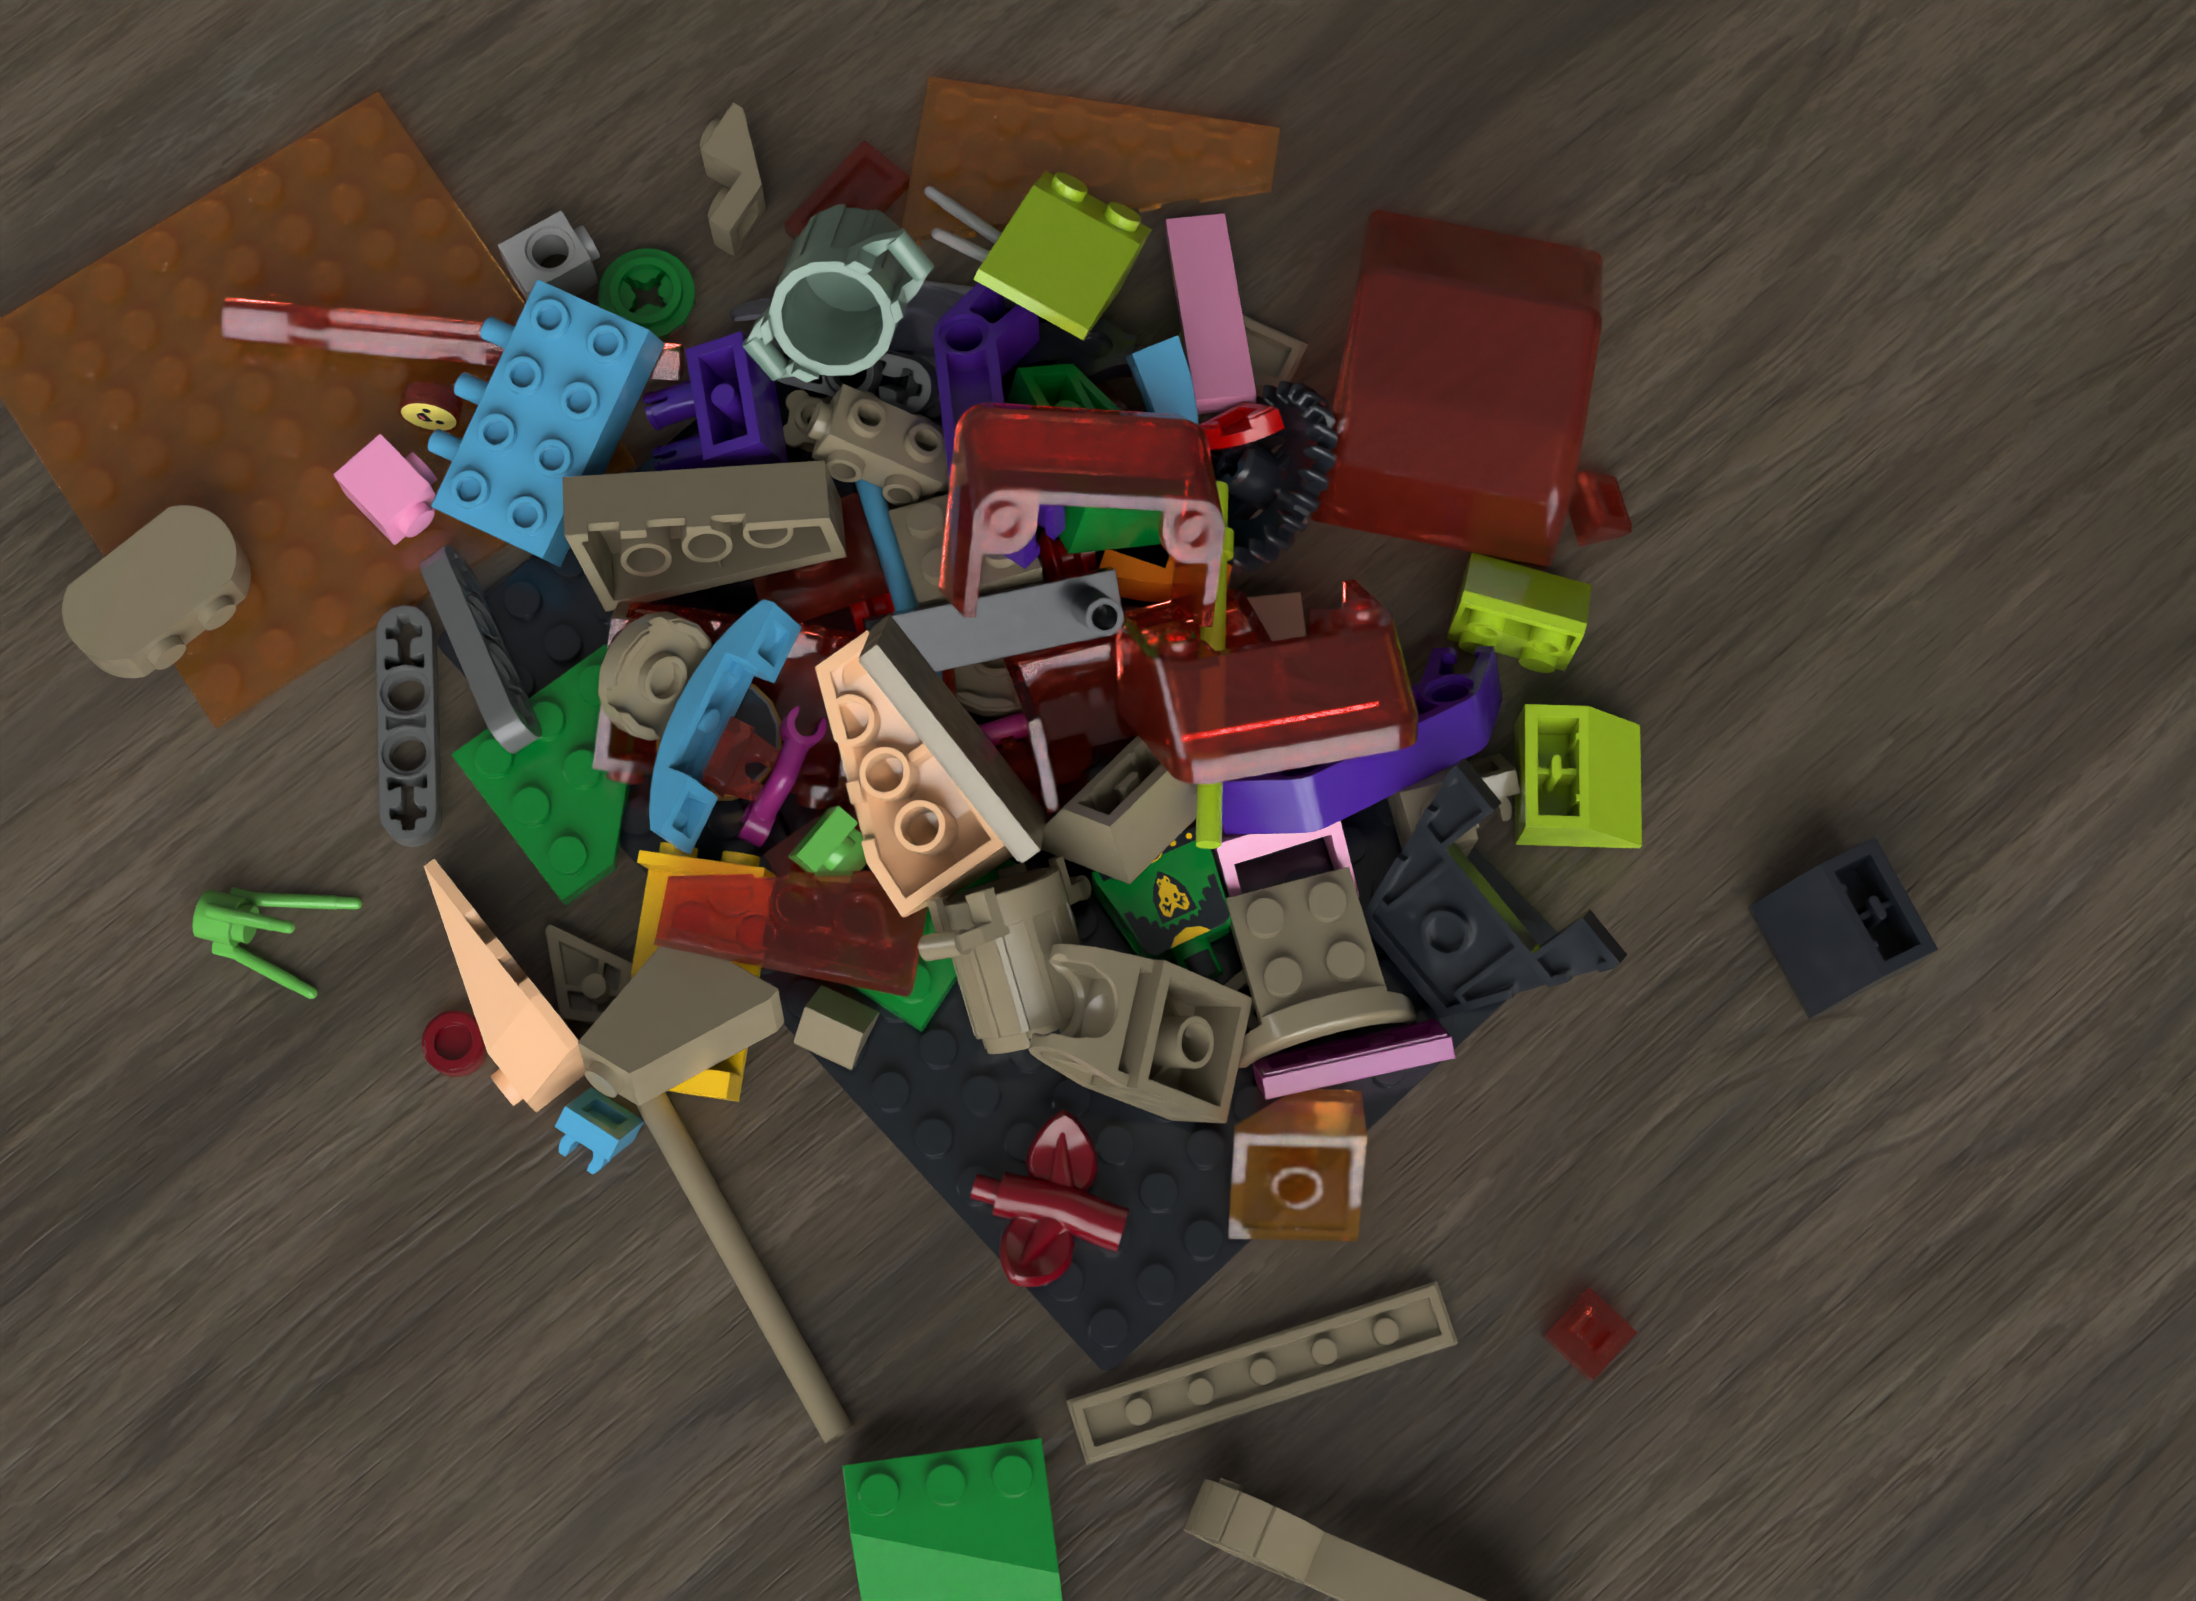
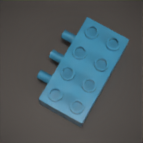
(544, 416)

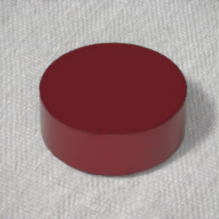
(454, 1044)

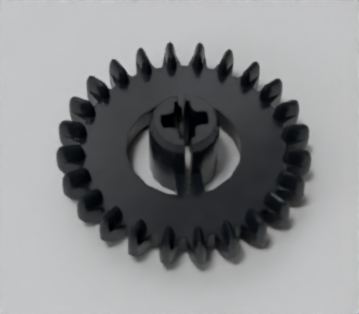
(1279, 482)

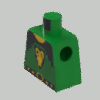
(1171, 907)

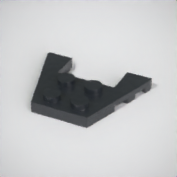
(1453, 928)

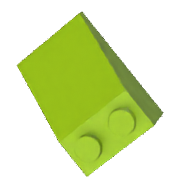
(1064, 253)

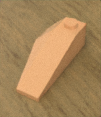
(912, 816)
(518, 1025)

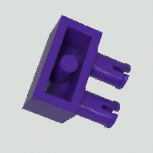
(732, 406)

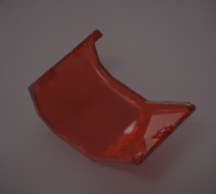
(1464, 387)

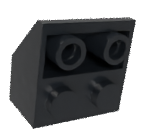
(1843, 928)

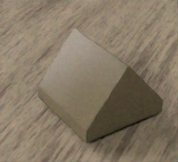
(835, 1027)

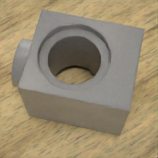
(550, 237)

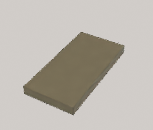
(954, 738)

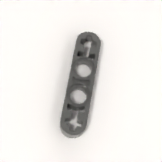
(480, 649)
(402, 726)

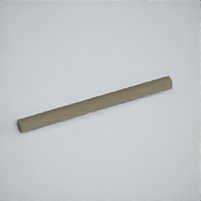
(745, 1268)

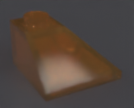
(1300, 1169)

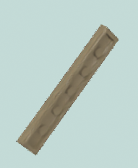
(1261, 1372)

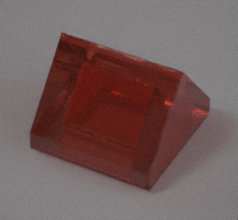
(1598, 509)

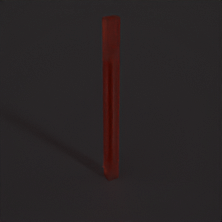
(382, 334)

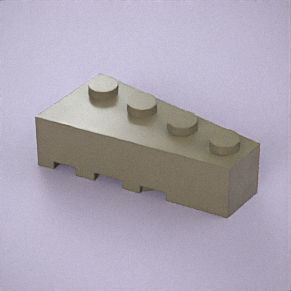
(699, 527)

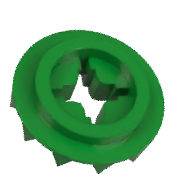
(645, 270)

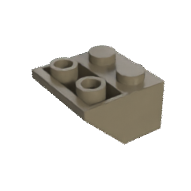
(1123, 816)

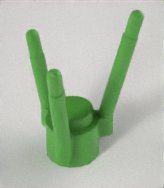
(235, 919)

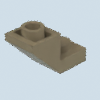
(732, 162)

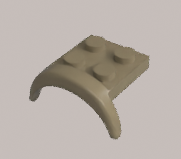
(1309, 963)

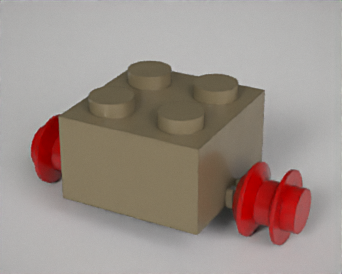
(920, 538)

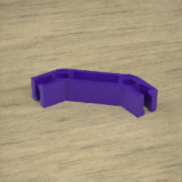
(972, 353)
(1452, 725)

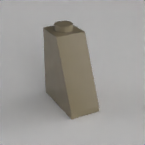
(675, 1023)

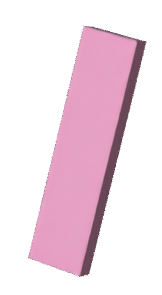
(1210, 312)

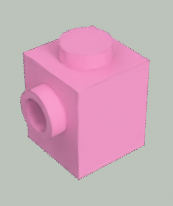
(390, 489)

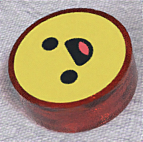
(430, 406)

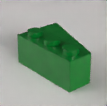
(1085, 527)

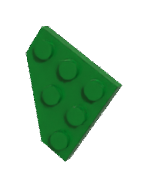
(548, 792)

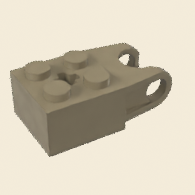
(1147, 1033)

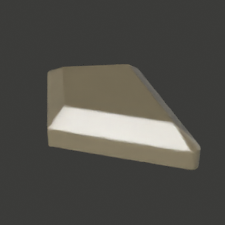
(584, 976)

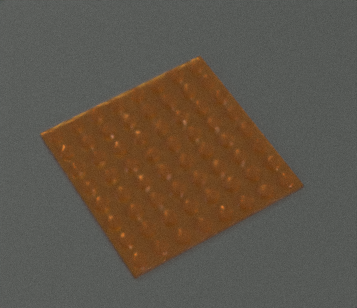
(153, 410)

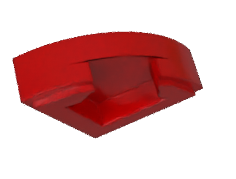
(1242, 425)

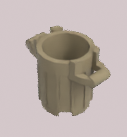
(1002, 951)

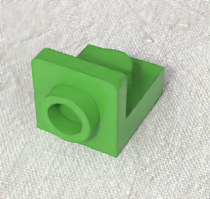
(831, 846)

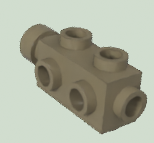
(880, 445)

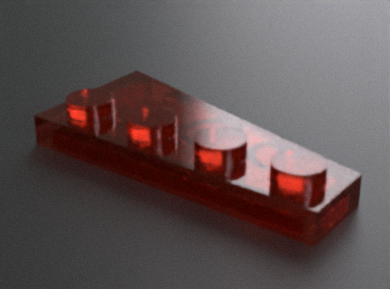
(797, 925)

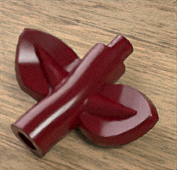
(1051, 1204)

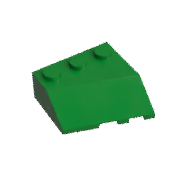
(954, 1526)

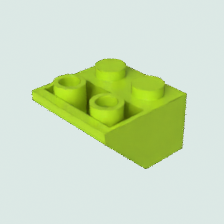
(1520, 613)
(1577, 778)

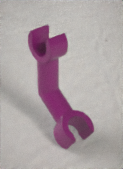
(761, 814)

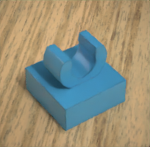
(597, 1125)

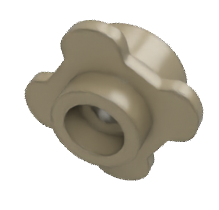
(800, 410)

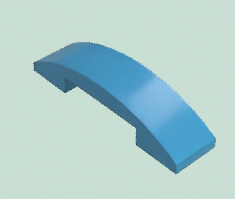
(749, 648)

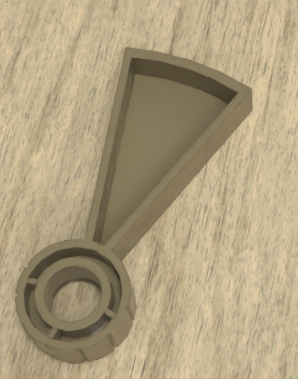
(1304, 1552)

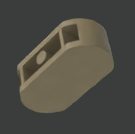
(157, 592)

